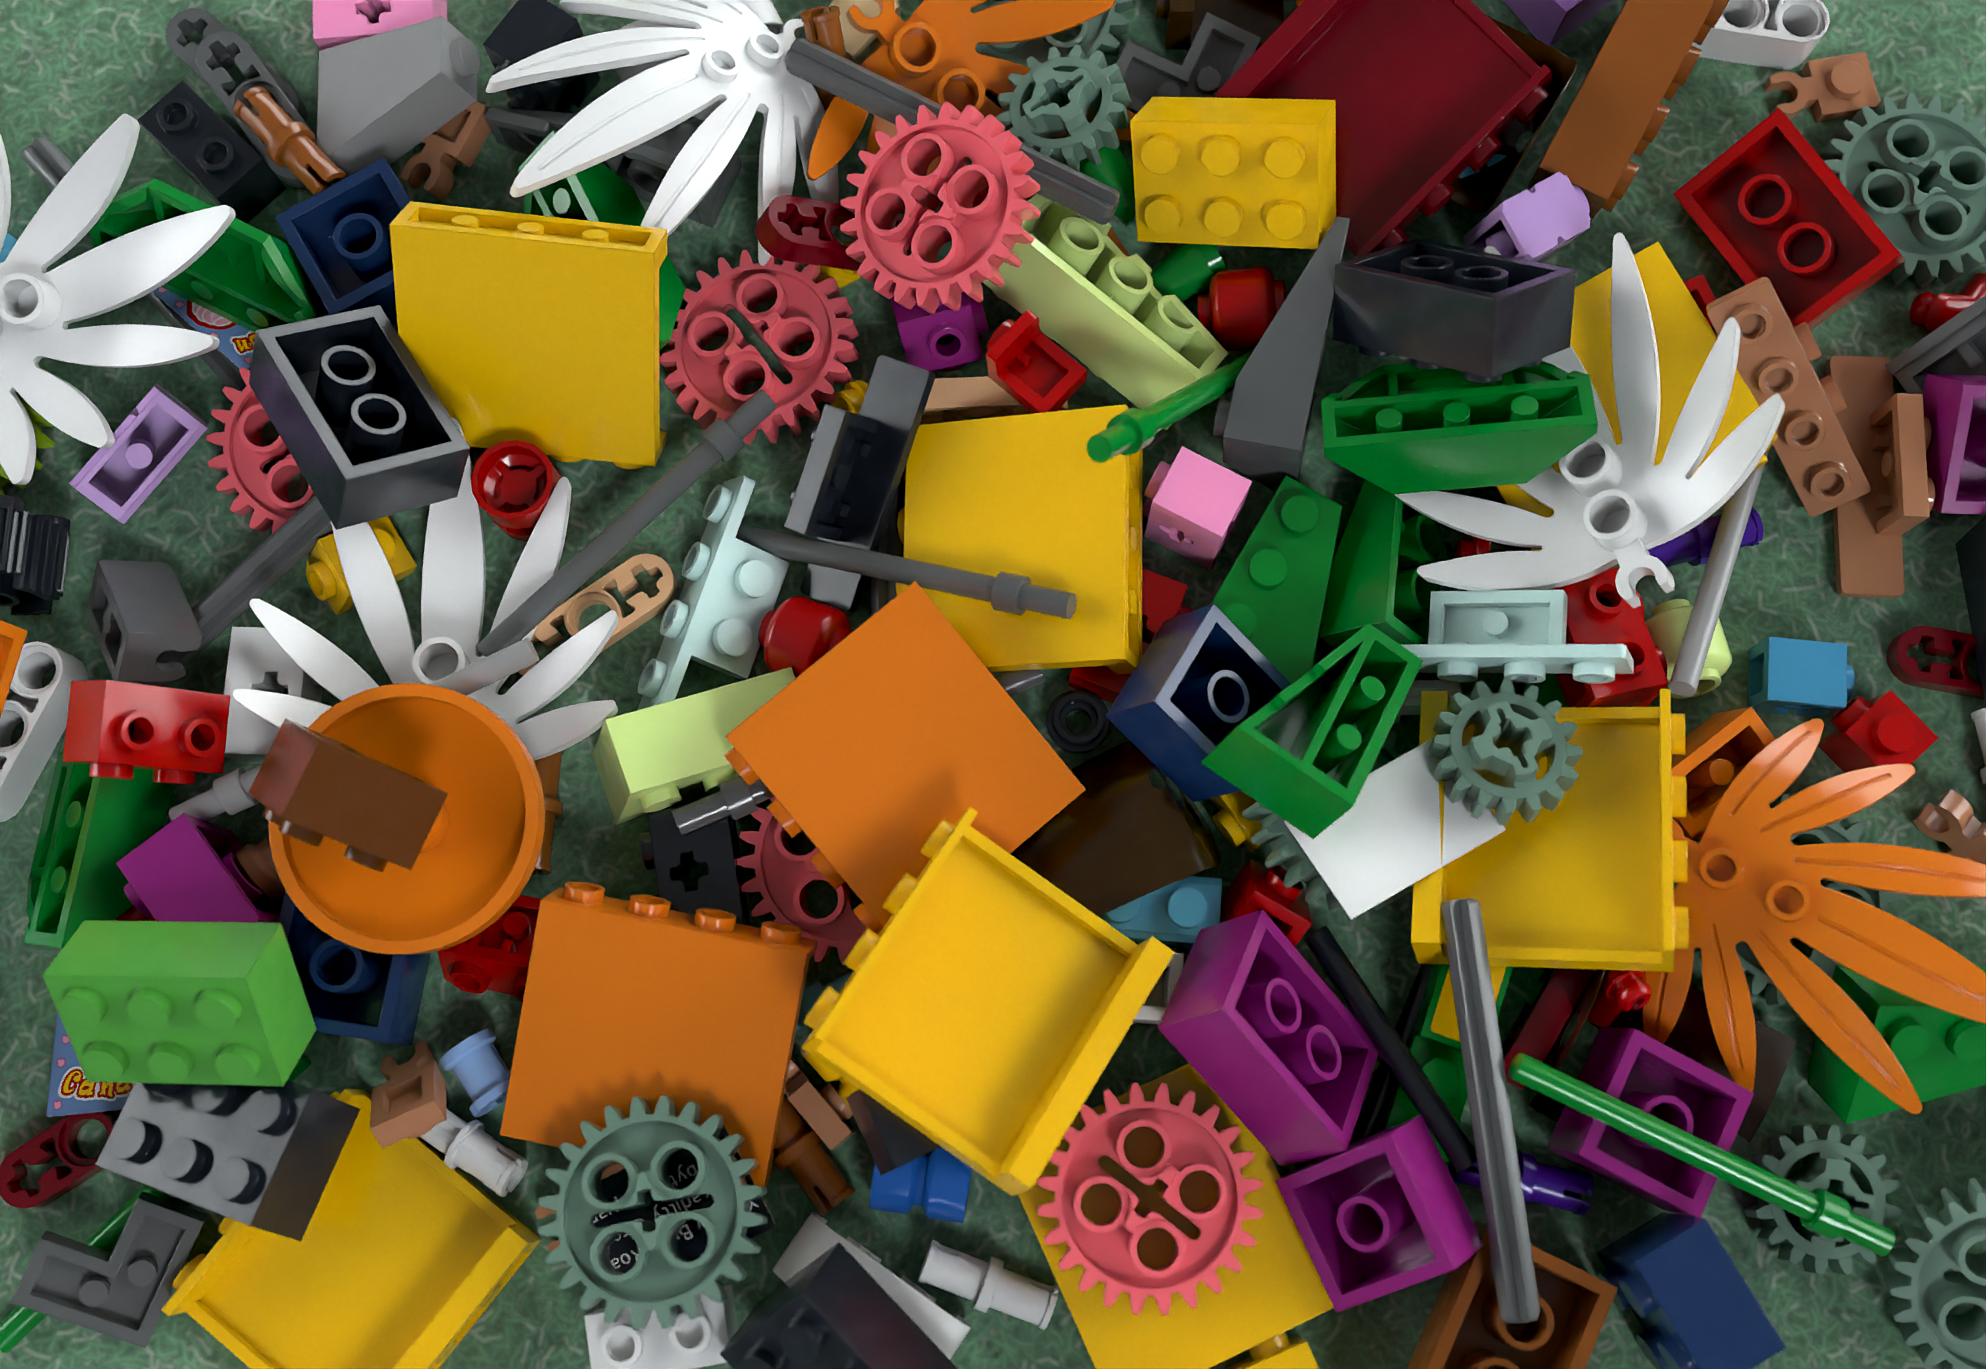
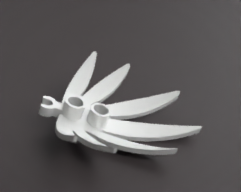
(722, 76)
(42, 304)
(1612, 496)
(449, 625)

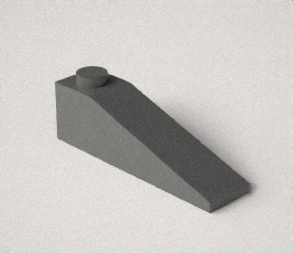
(639, 166)
(1274, 392)

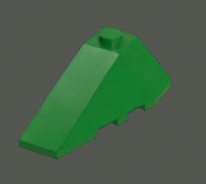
(1377, 571)

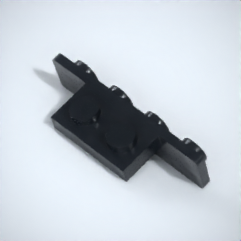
(856, 473)

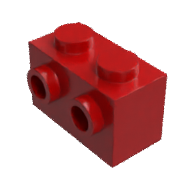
(1603, 617)
(145, 727)

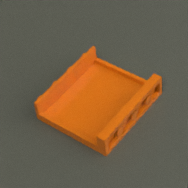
(889, 744)
(653, 1007)

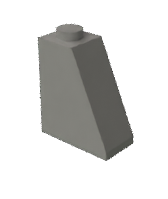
(392, 91)

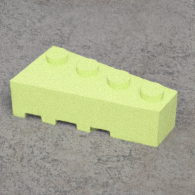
(1106, 307)

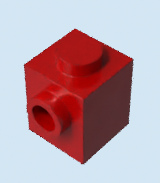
(1876, 734)
(1264, 889)

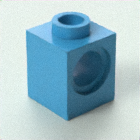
(1799, 676)

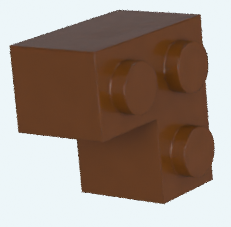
(336, 792)

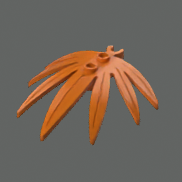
(939, 60)
(1765, 890)

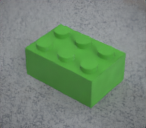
(181, 1002)

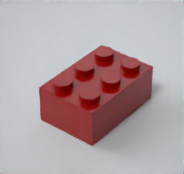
(1788, 219)

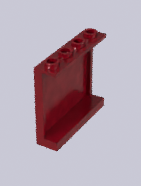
(1414, 94)

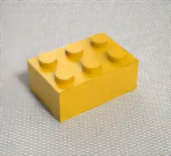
(1235, 171)

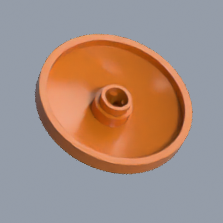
(475, 851)

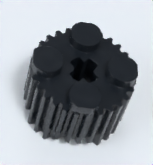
(31, 558)

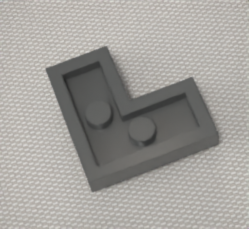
(1210, 63)
(116, 1290)

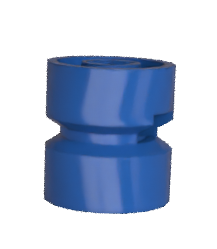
(932, 1181)

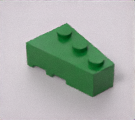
(1283, 578)
(1321, 734)
(1933, 1046)

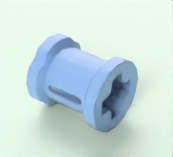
(479, 1071)

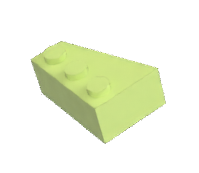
(676, 746)

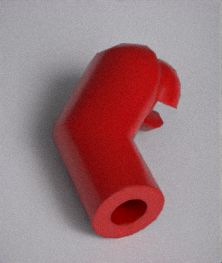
(1936, 310)
(1619, 992)

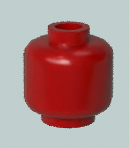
(1241, 306)
(801, 633)

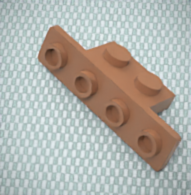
(1778, 361)
(1891, 447)

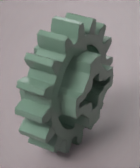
(1067, 106)
(1505, 775)
(1825, 1168)

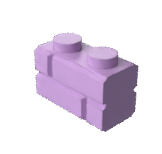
(1534, 221)
(143, 454)

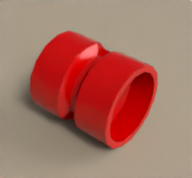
(514, 486)

